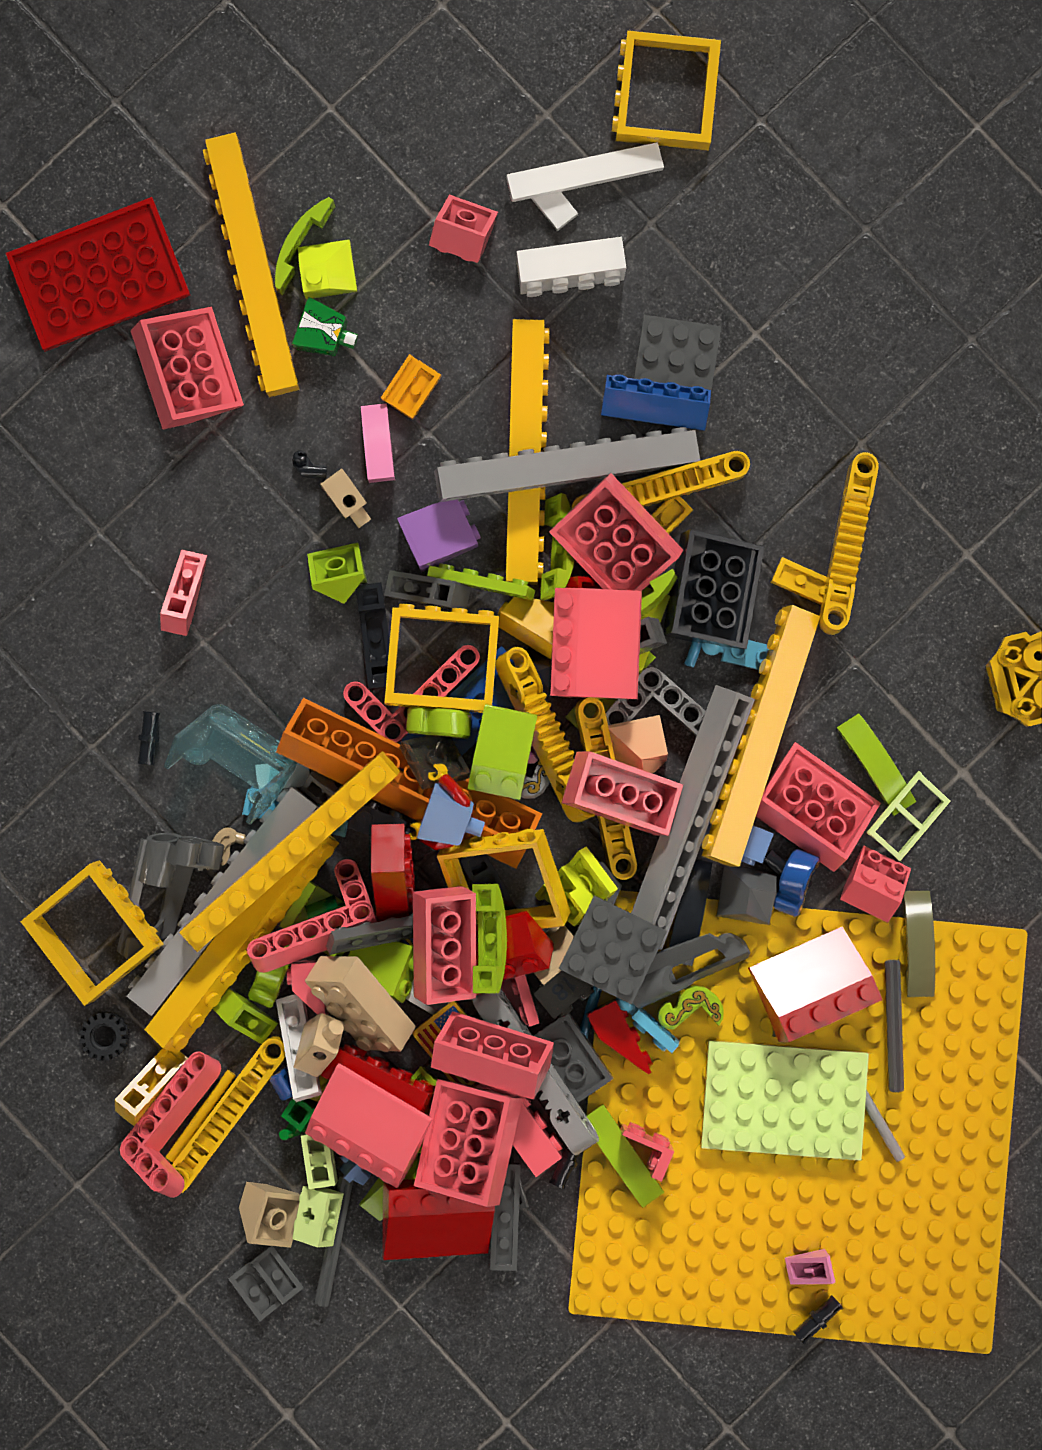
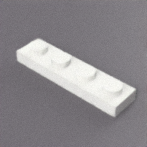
(292, 1018)

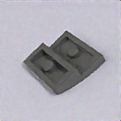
(265, 1283)

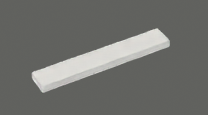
(584, 172)

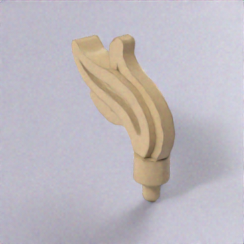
(227, 837)

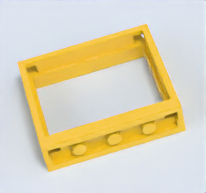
(667, 138)
(434, 613)
(545, 916)
(62, 958)

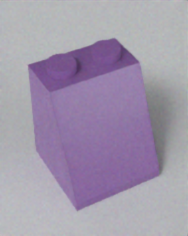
(439, 533)

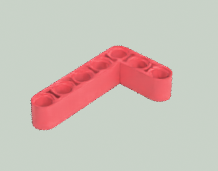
(398, 717)
(321, 926)
(162, 1119)

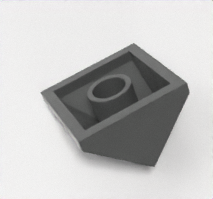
(747, 894)

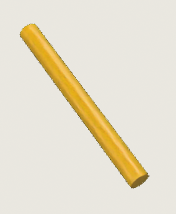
(201, 1115)

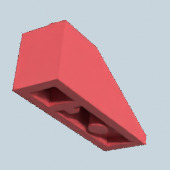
(183, 593)

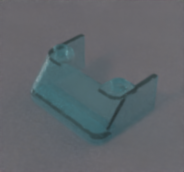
(240, 749)

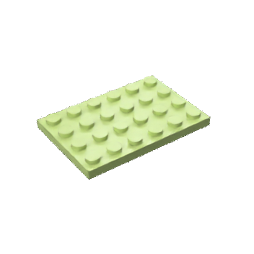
(784, 1100)

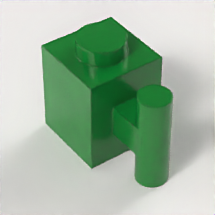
(298, 1116)

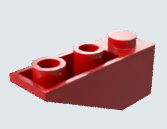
(614, 1031)

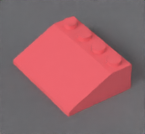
(186, 366)
(616, 538)
(596, 643)
(816, 807)
(368, 1126)
(468, 1142)

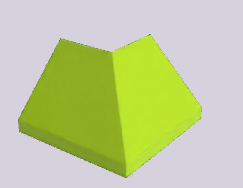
(337, 571)

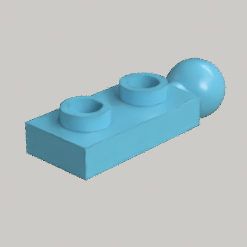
(750, 657)
(645, 1022)

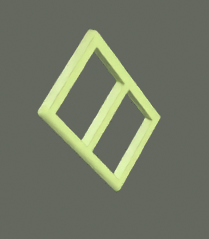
(921, 827)

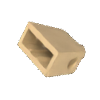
(337, 488)
(319, 1035)

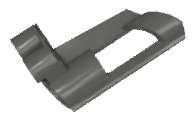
(169, 863)

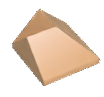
(639, 743)

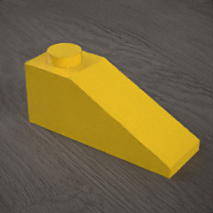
(148, 1085)

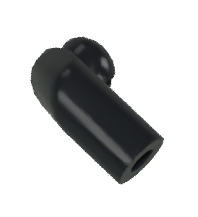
(306, 467)

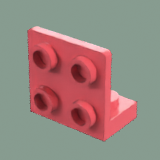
(520, 996)
(659, 1159)

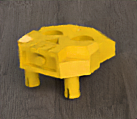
(1017, 659)

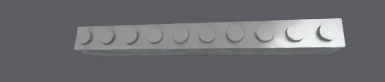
(566, 465)
(700, 791)
(178, 955)

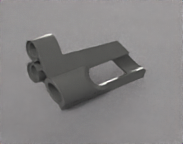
(660, 979)

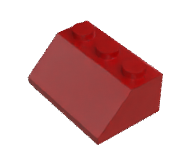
(527, 946)

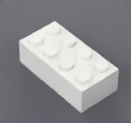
(571, 266)

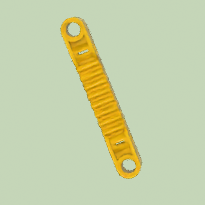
(685, 479)
(848, 543)
(547, 738)
(609, 829)
(228, 1111)

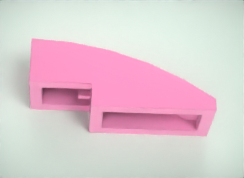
(377, 443)

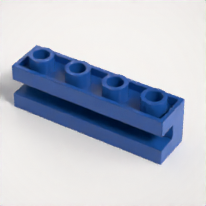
(656, 402)

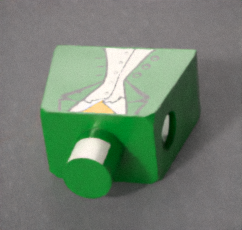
(322, 330)

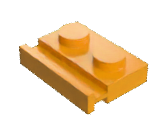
(411, 387)

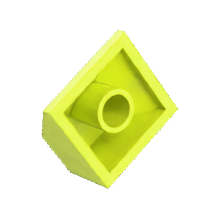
(327, 269)

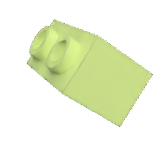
(318, 1163)
(317, 1216)

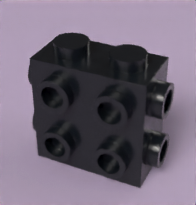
(371, 815)

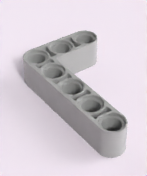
(657, 693)

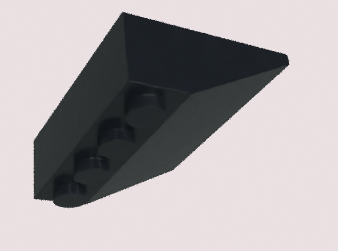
(713, 590)

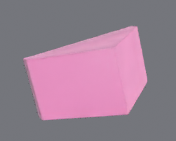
(810, 1268)

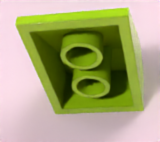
(502, 752)

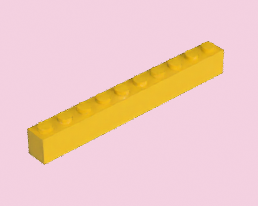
(251, 264)
(525, 434)
(761, 736)
(289, 851)
(228, 954)

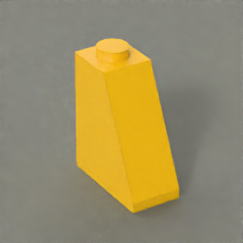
(529, 622)

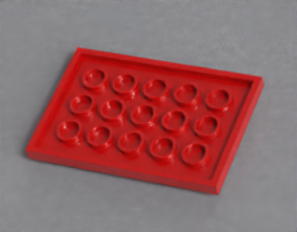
(98, 274)

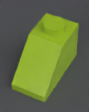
(245, 1016)

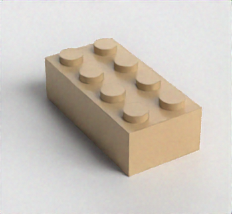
(360, 1003)

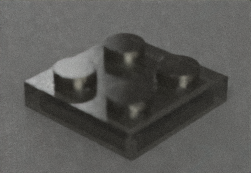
(430, 750)

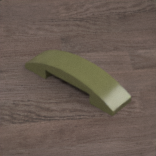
(919, 944)

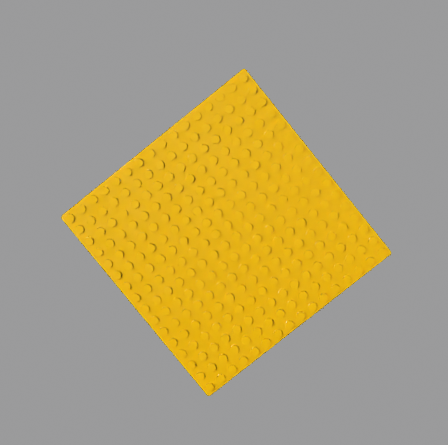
(904, 1238)

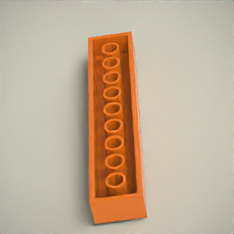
(343, 748)

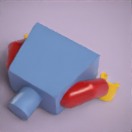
(446, 814)

